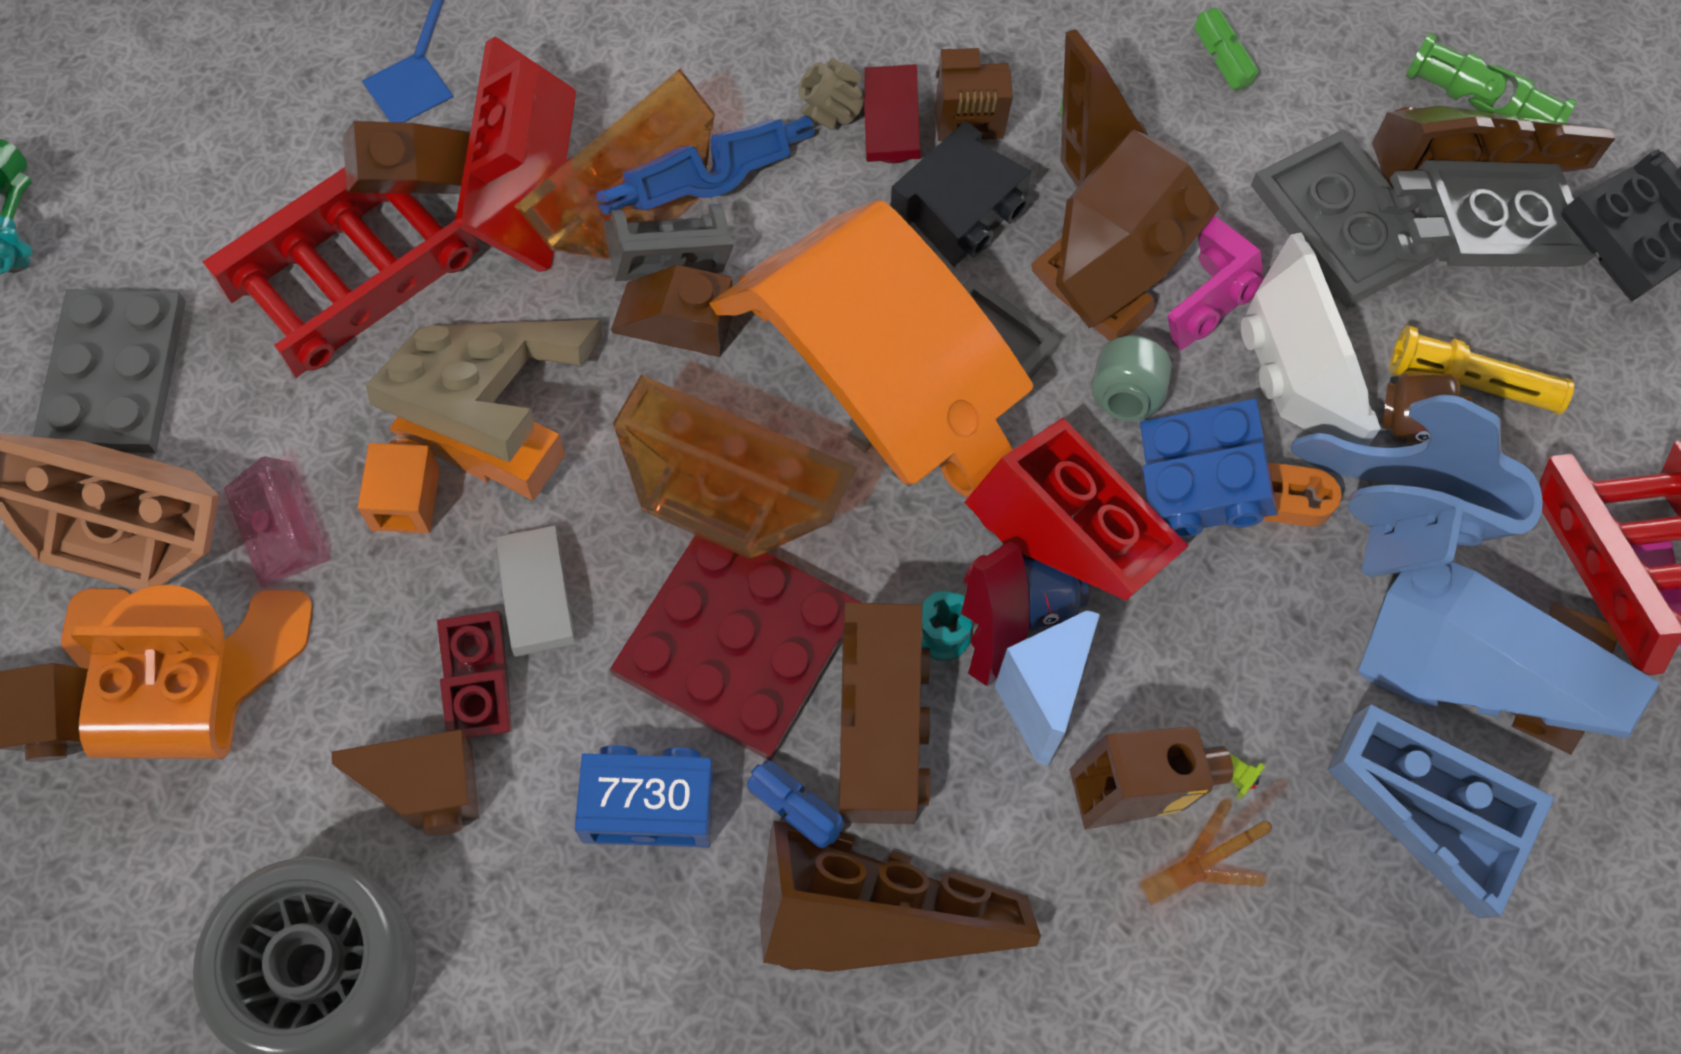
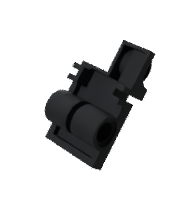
(1633, 223)

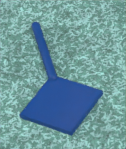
(412, 83)

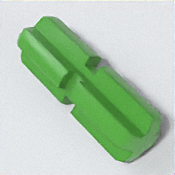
(1232, 56)

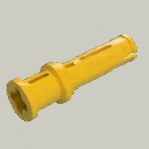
(1479, 372)

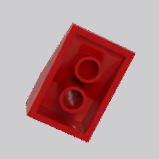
(1075, 513)

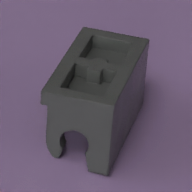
(655, 245)

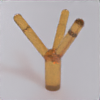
(1196, 864)

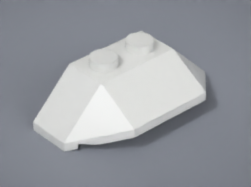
(1306, 349)

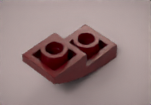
(891, 113)
(999, 606)
(474, 674)

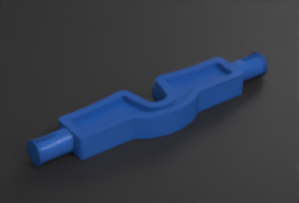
(684, 174)

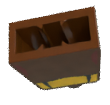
(1146, 775)

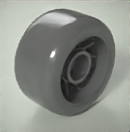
(265, 933)

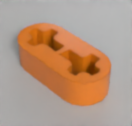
(1291, 482)

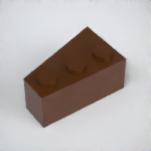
(883, 714)

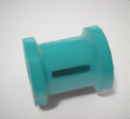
(949, 612)

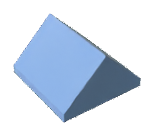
(1042, 681)

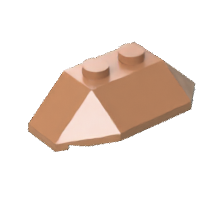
(104, 510)

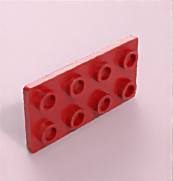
(513, 144)

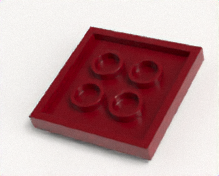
(735, 643)

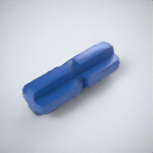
(805, 812)

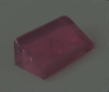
(275, 520)

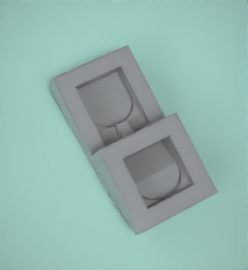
(534, 591)

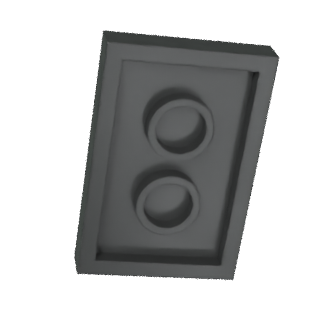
(1332, 202)
(111, 368)

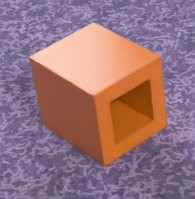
(399, 487)

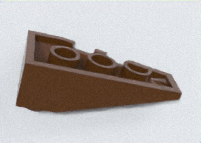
(1457, 134)
(855, 912)

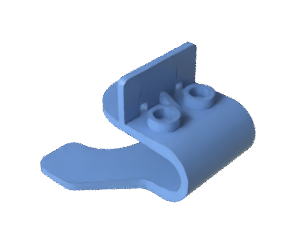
(1444, 489)

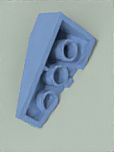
(1477, 645)

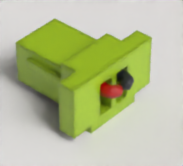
(1245, 776)

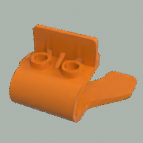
(166, 674)

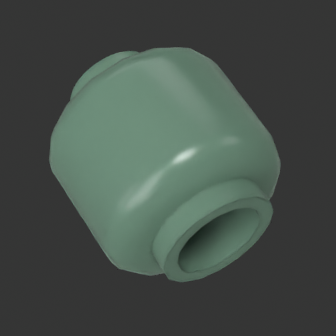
(1131, 378)

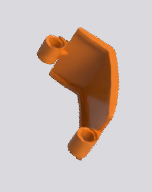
(891, 342)

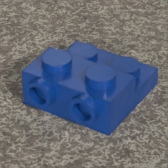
(1208, 468)

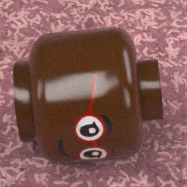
(1410, 388)

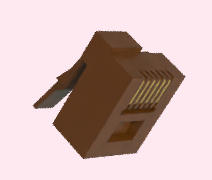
(972, 94)

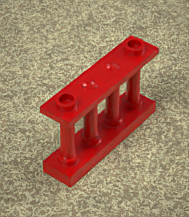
(291, 238)
(1604, 556)

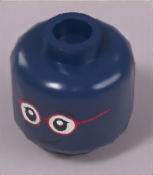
(1052, 594)

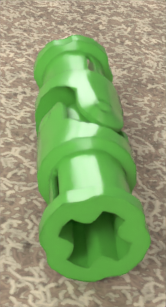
(1469, 75)

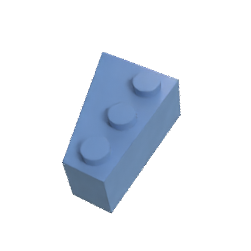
(1443, 806)

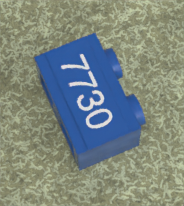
(645, 798)

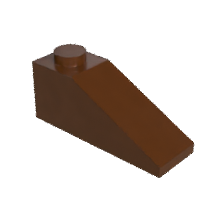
(1092, 111)
(404, 158)

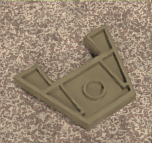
(455, 373)

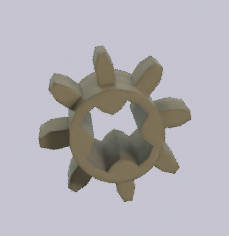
(831, 93)

